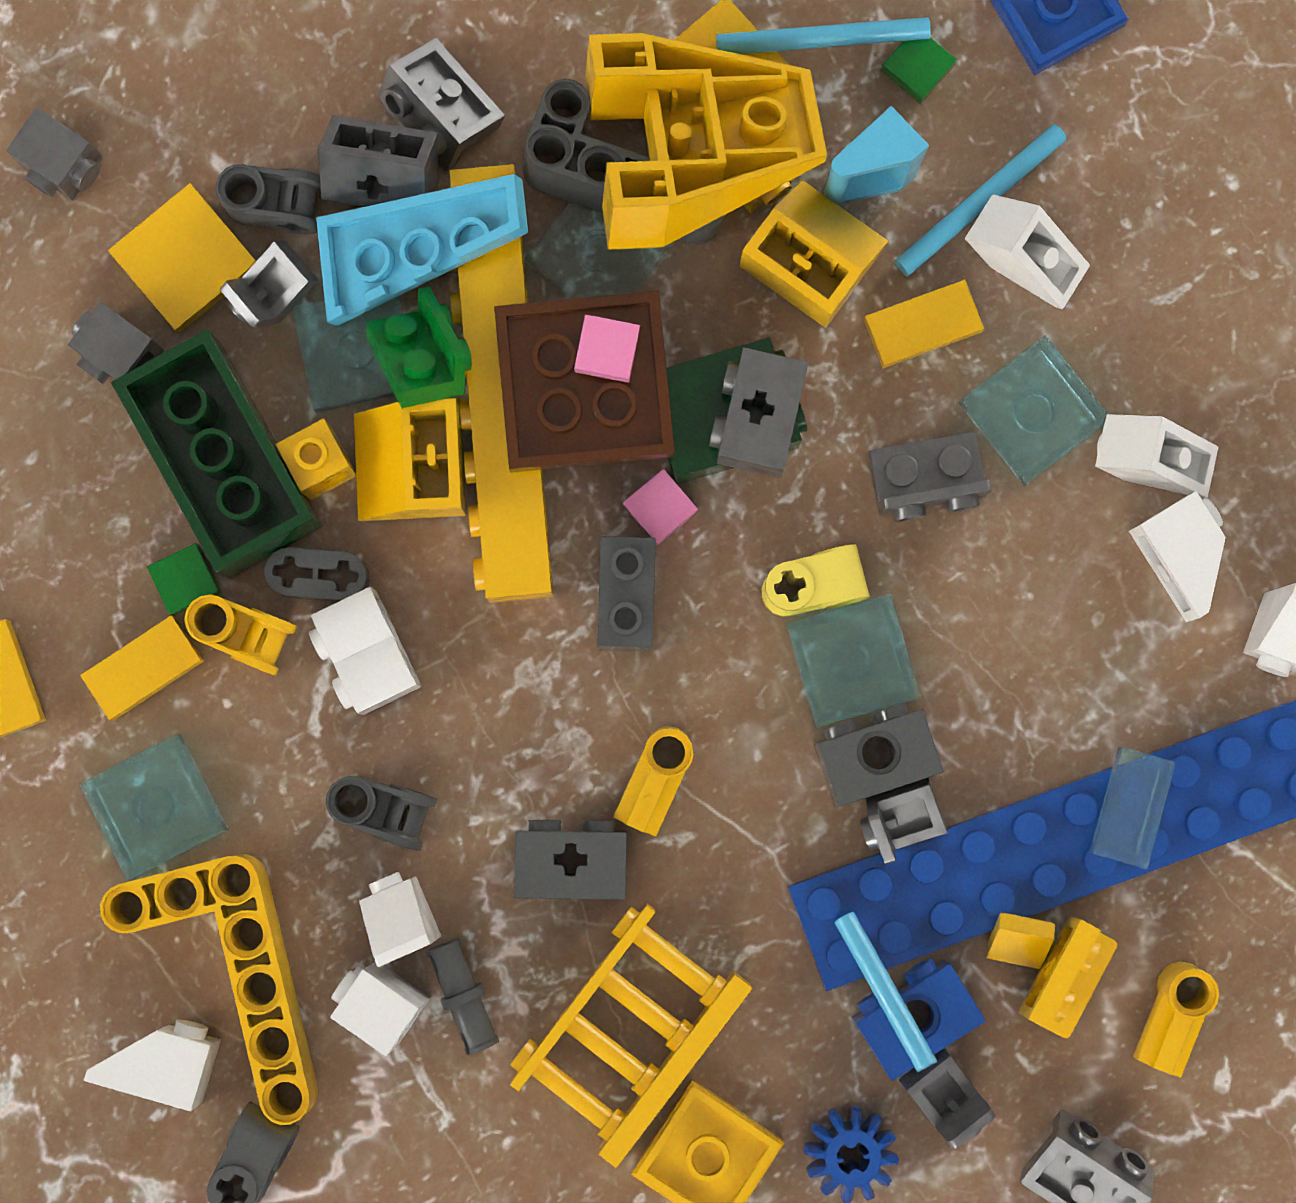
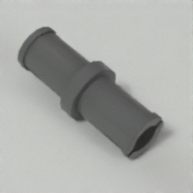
(462, 996)

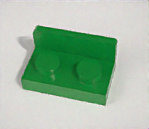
(421, 352)

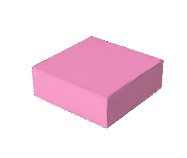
(607, 348)
(660, 507)

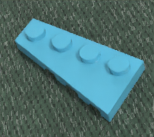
(405, 242)

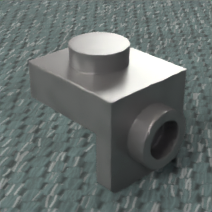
(269, 286)
(902, 818)
(948, 1100)

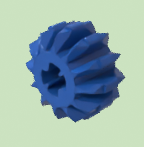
(851, 1173)

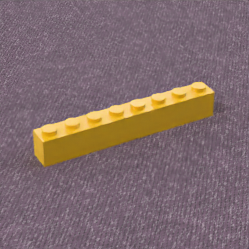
(510, 505)

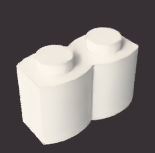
(364, 652)

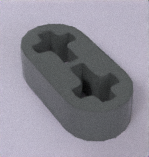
(317, 561)

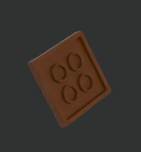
(576, 417)

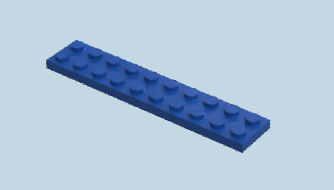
(1040, 849)

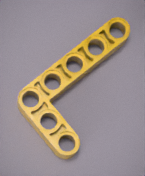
(242, 963)

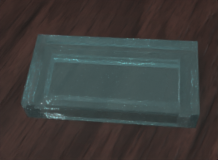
(1132, 807)

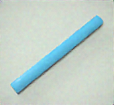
(824, 36)
(975, 203)

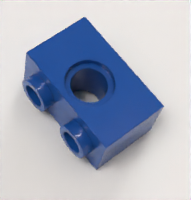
(949, 1017)

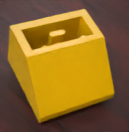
(811, 252)
(410, 461)

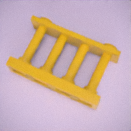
(650, 1083)

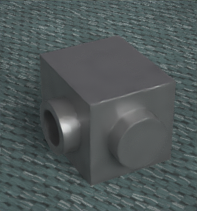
(54, 156)
(110, 344)

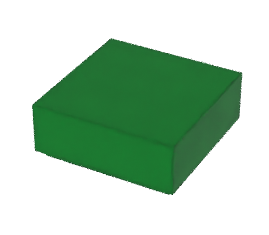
(918, 66)
(183, 578)

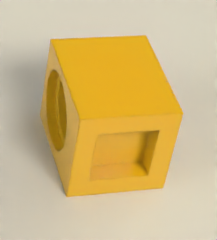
(316, 459)

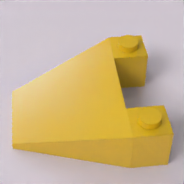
(714, 131)

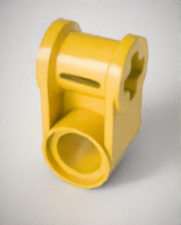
(243, 632)

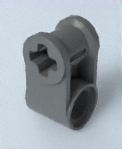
(282, 199)
(383, 811)
(254, 1153)

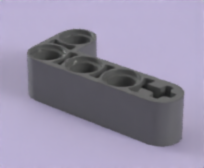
(577, 153)

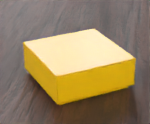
(1020, 940)

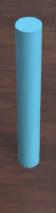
(885, 992)

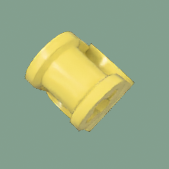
(824, 579)

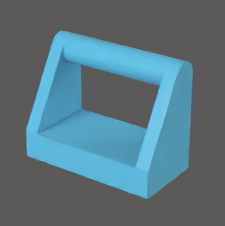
(876, 161)

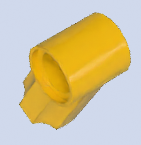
(653, 785)
(1175, 1025)

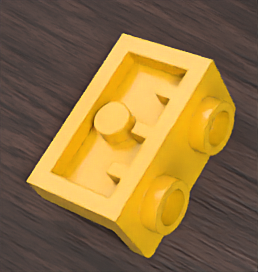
(1068, 977)

